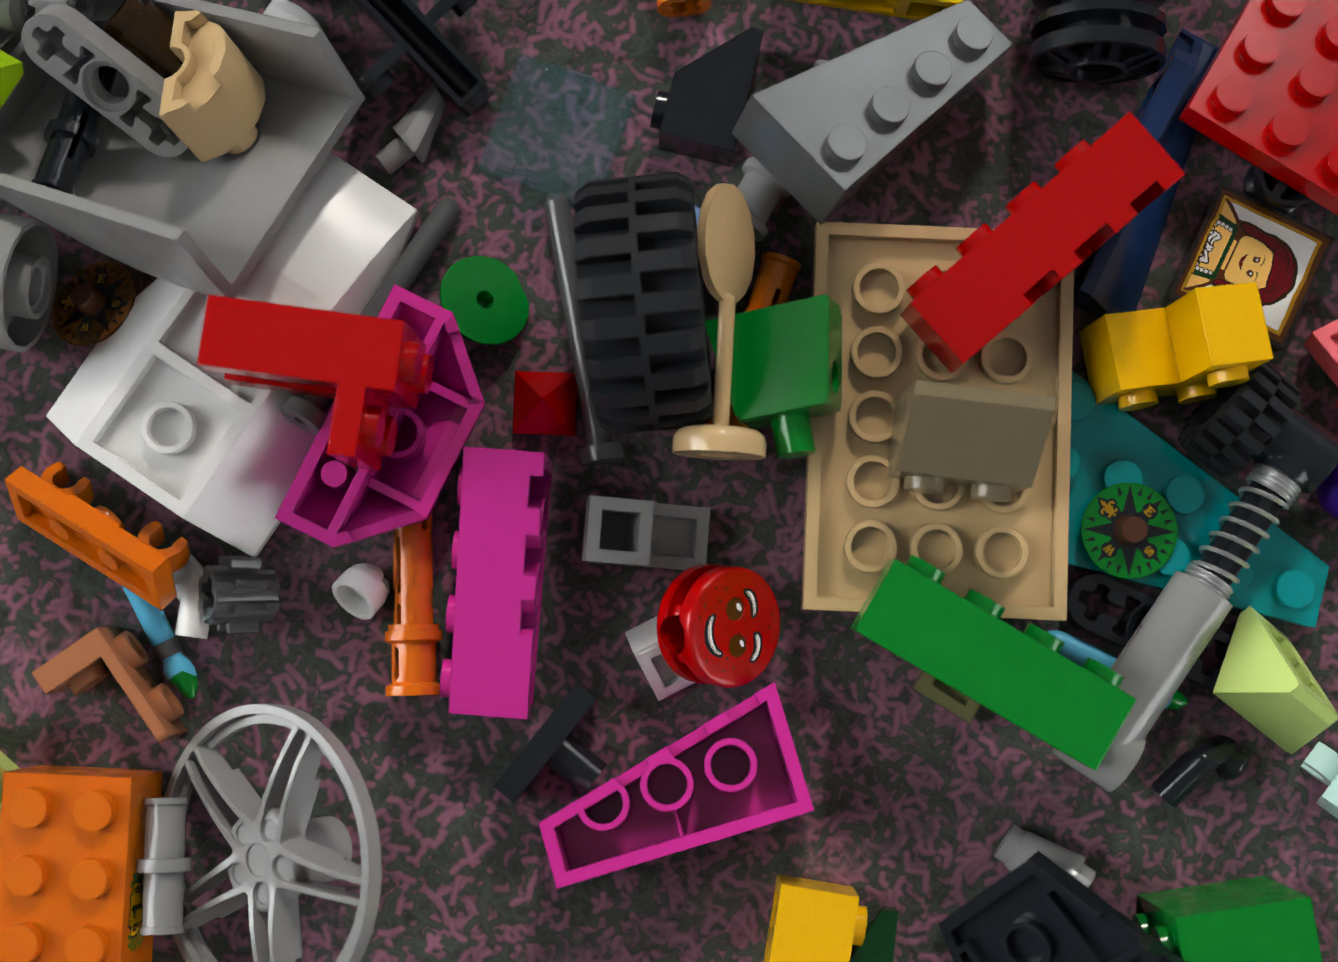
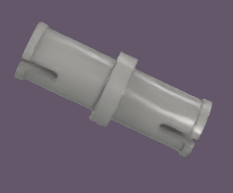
(164, 866)

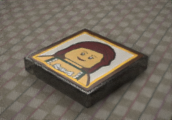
(1252, 243)

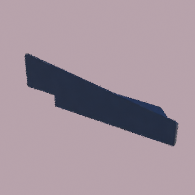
(1119, 268)

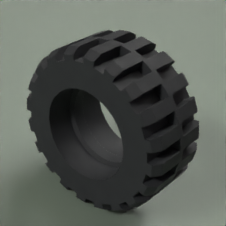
(642, 303)

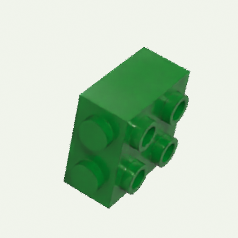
(1232, 922)

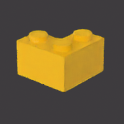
(1178, 350)

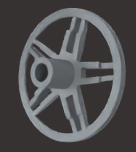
(274, 839)

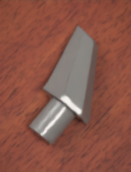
(414, 131)

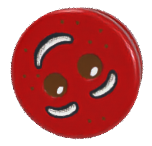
(718, 625)

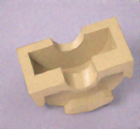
(214, 93)

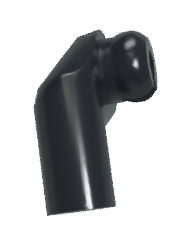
(1197, 765)

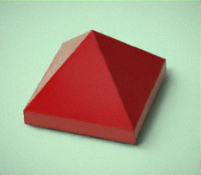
(545, 403)

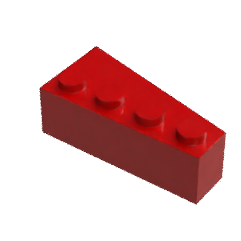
(1039, 242)

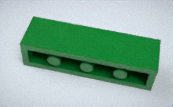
(993, 662)

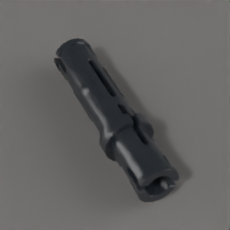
(72, 135)

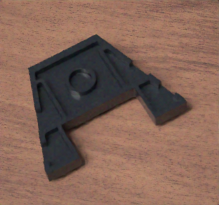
(1045, 917)

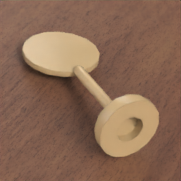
(727, 267)

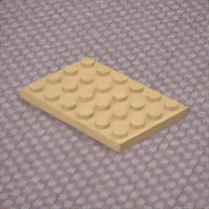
(864, 518)

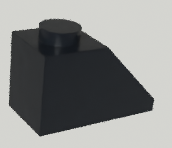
(708, 101)

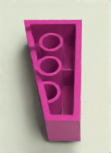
(497, 582)
(685, 795)

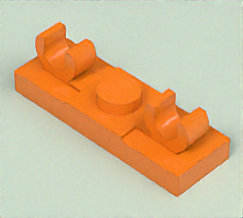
(97, 533)

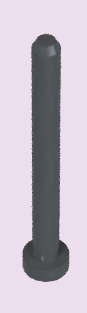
(309, 410)
(600, 445)

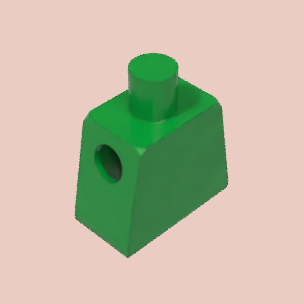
(786, 369)

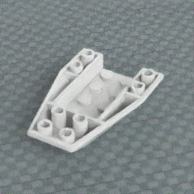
(185, 432)

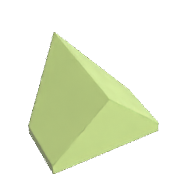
(1272, 684)

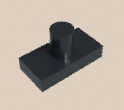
(556, 749)

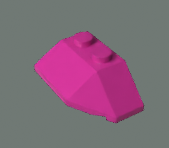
(353, 503)

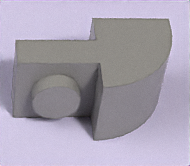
(644, 533)

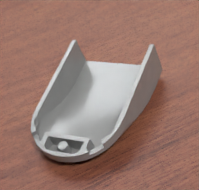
(175, 214)

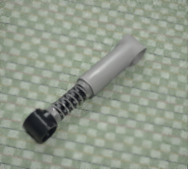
(1197, 600)

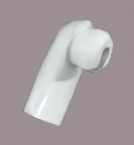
(189, 615)

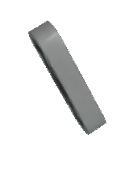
(85, 83)

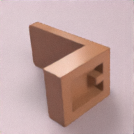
(83, 667)

